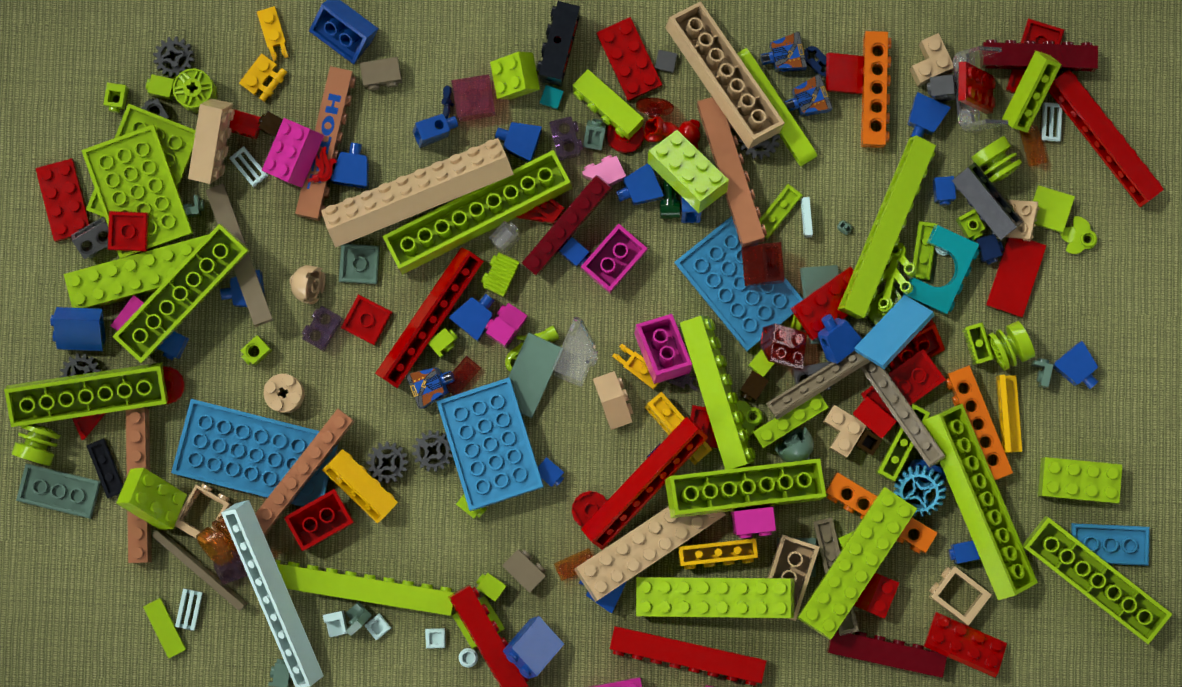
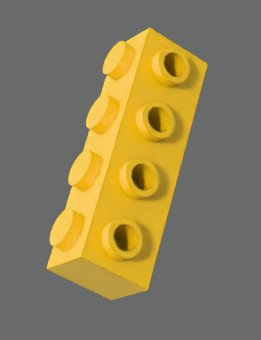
(360, 485)
(718, 552)

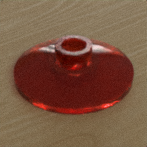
(654, 107)

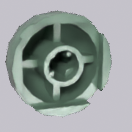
(796, 445)

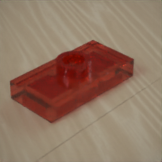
(463, 375)

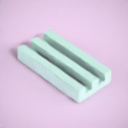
(1050, 138)
(258, 178)
(806, 217)
(188, 611)

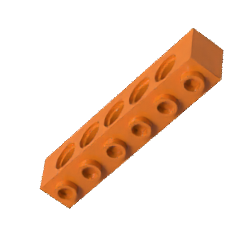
(871, 138)
(965, 376)
(840, 482)

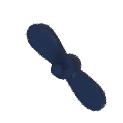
(446, 101)

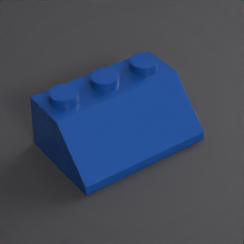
(343, 29)

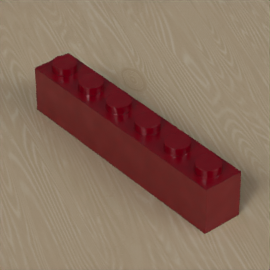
(1018, 55)
(567, 225)
(888, 653)

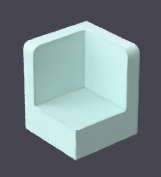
(335, 623)

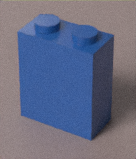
(78, 329)
(533, 647)

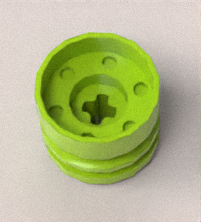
(187, 80)
(997, 160)
(1008, 346)
(36, 444)

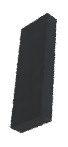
(105, 467)

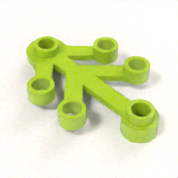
(893, 273)

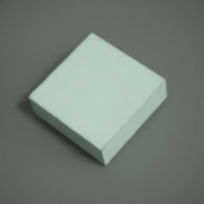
(377, 626)
(435, 638)

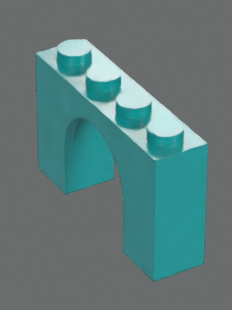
(962, 252)

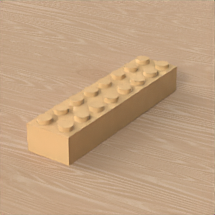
(724, 75)
(639, 550)

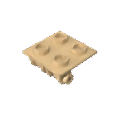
(1027, 212)

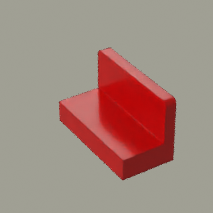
(245, 124)
(874, 417)

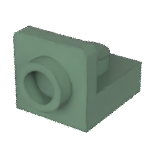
(594, 134)
(197, 209)
(1043, 376)
(358, 617)

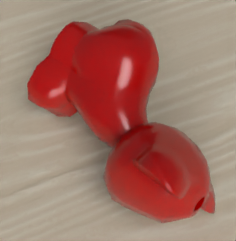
(658, 130)

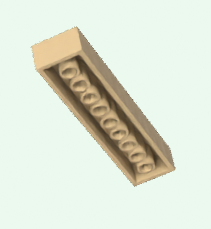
(416, 192)

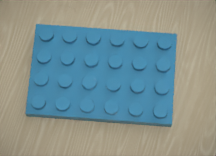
(717, 275)
(490, 444)

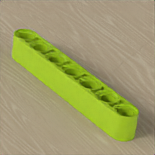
(791, 132)

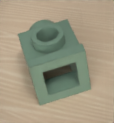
(280, 674)

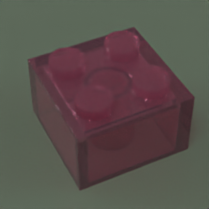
(473, 98)

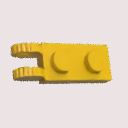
(272, 31)
(636, 366)

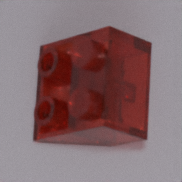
(763, 264)
(784, 345)

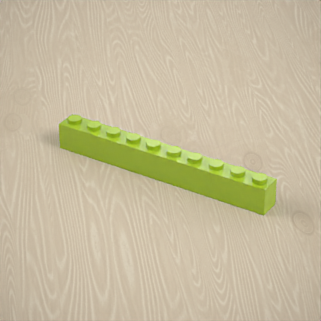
(887, 227)
(366, 588)

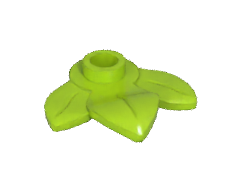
(1076, 234)
(747, 410)

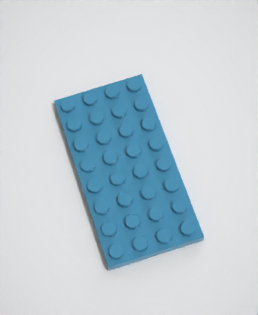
(244, 451)

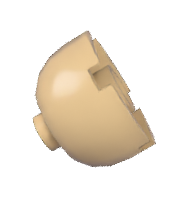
(307, 283)

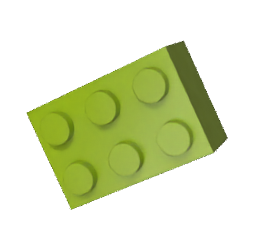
(151, 498)

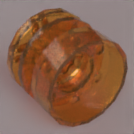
(217, 542)

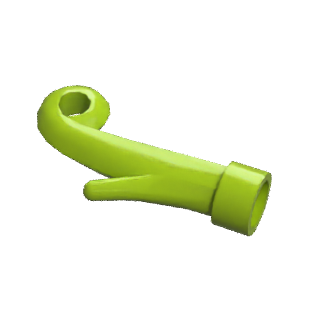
(550, 334)

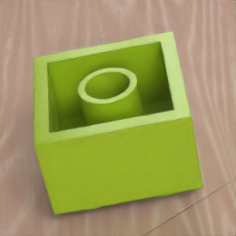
(515, 75)

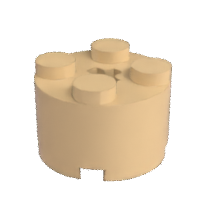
(274, 388)

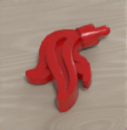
(324, 166)

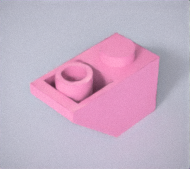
(609, 170)

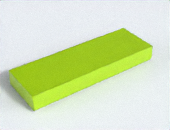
(779, 209)
(923, 251)
(164, 628)

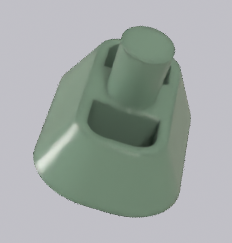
(844, 227)

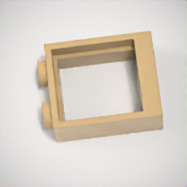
(186, 527)
(976, 606)

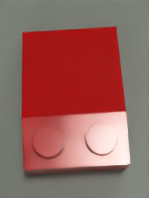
(877, 595)

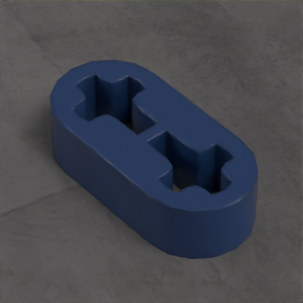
(812, 63)

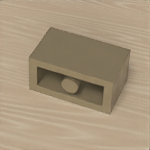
(381, 73)
(524, 570)

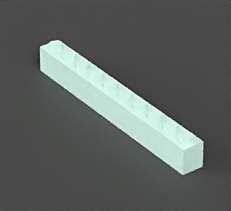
(272, 594)

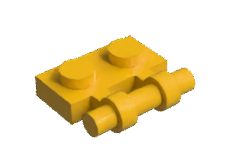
(259, 73)

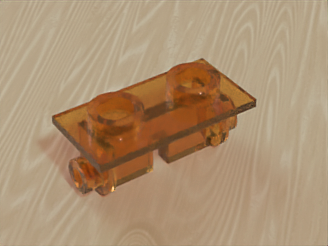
(1033, 146)
(566, 567)

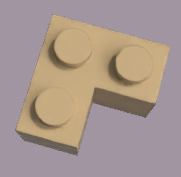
(936, 61)
(613, 400)
(848, 430)

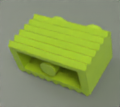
(500, 275)
(978, 344)

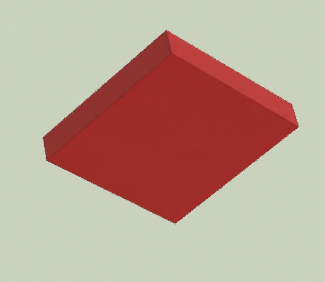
(844, 73)
(128, 231)
(366, 320)

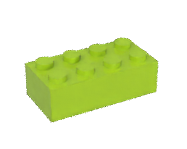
(687, 171)
(1080, 480)

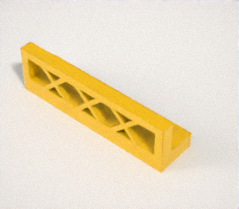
(1009, 413)
(669, 418)

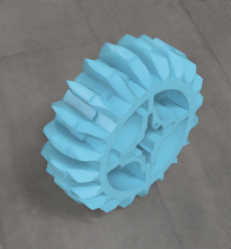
(912, 494)

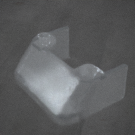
(968, 116)
(576, 354)

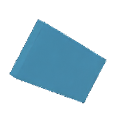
(894, 331)
(1115, 543)

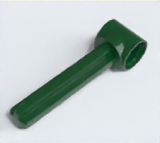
(669, 206)

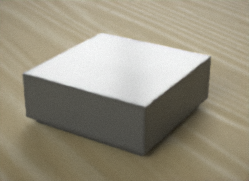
(665, 61)

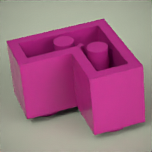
(506, 326)

